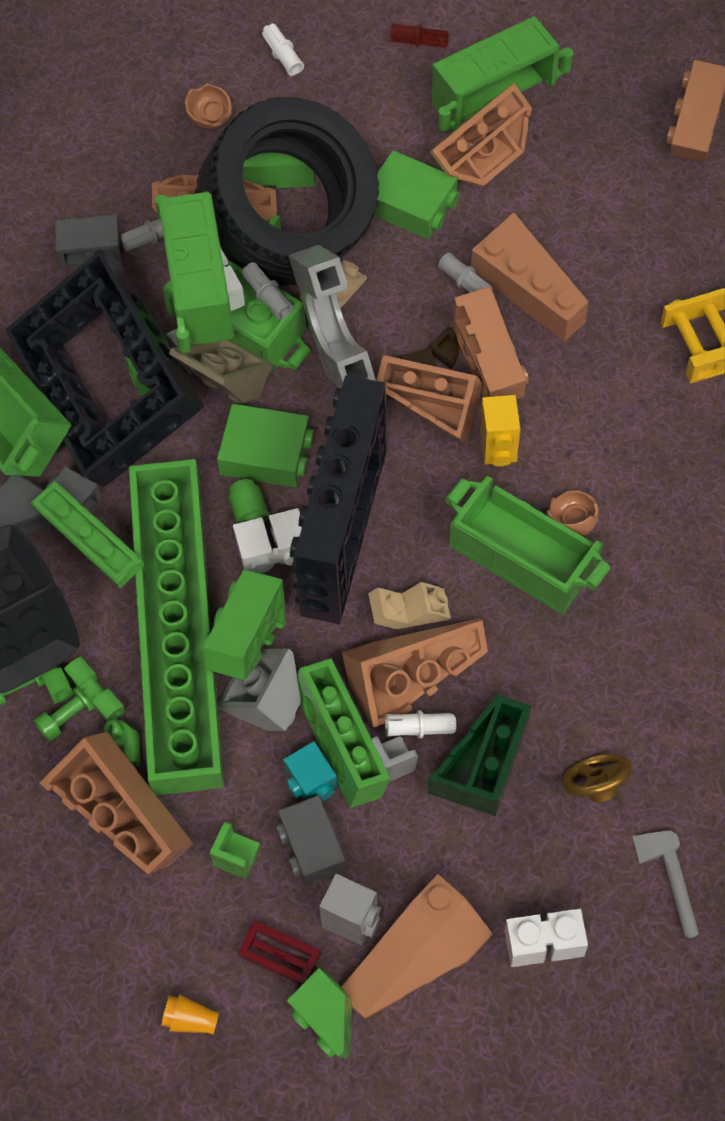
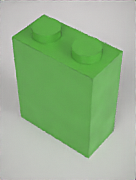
(414, 195)
(265, 445)

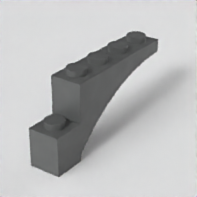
(18, 494)

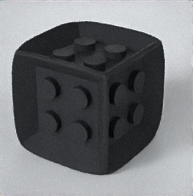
(34, 615)

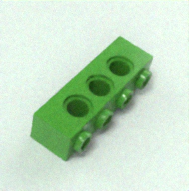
(341, 734)

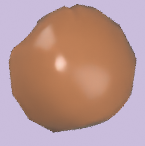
(208, 107)
(576, 508)

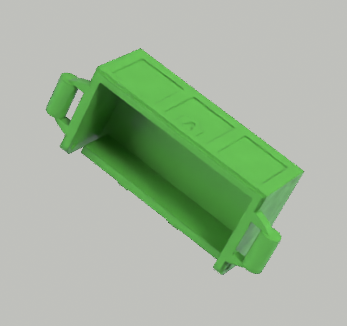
(487, 68)
(195, 269)
(259, 329)
(28, 423)
(523, 545)

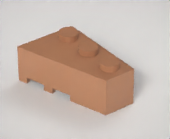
(697, 111)
(488, 345)
(434, 394)

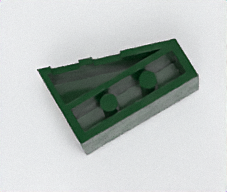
(484, 759)

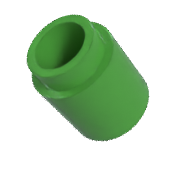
(247, 501)

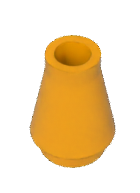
(188, 1016)

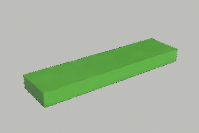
(87, 534)

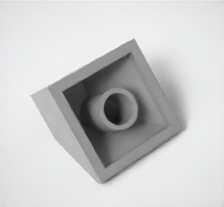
(268, 694)

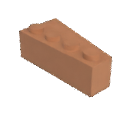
(530, 277)
(118, 802)

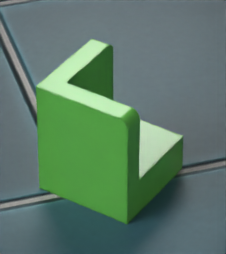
(234, 852)

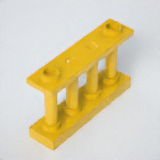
(702, 363)

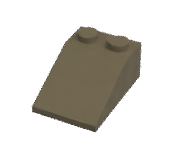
(227, 367)

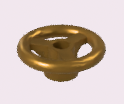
(600, 781)

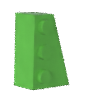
(278, 170)
(244, 625)

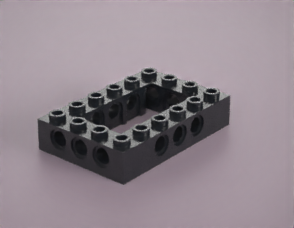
(39, 336)
(340, 499)

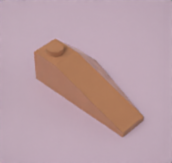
(402, 668)
(425, 942)

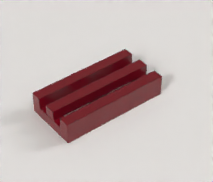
(307, 967)

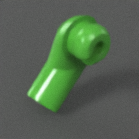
(126, 738)

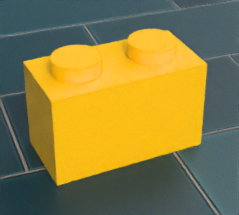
(500, 430)

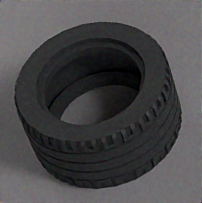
(320, 141)

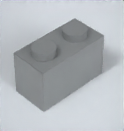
(350, 910)

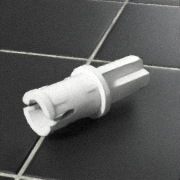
(282, 49)
(419, 724)

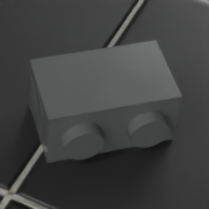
(83, 237)
(311, 841)

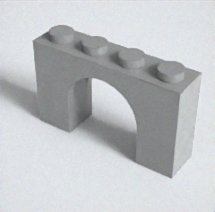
(319, 281)

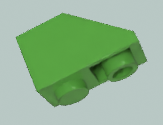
(326, 1010)

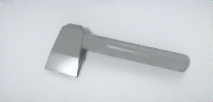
(665, 844)

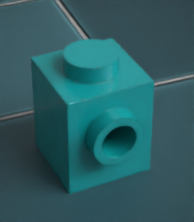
(310, 774)

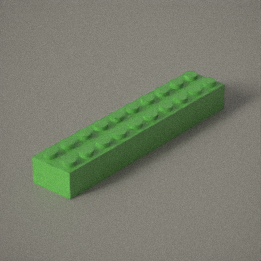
(172, 620)

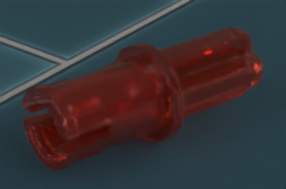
(419, 36)

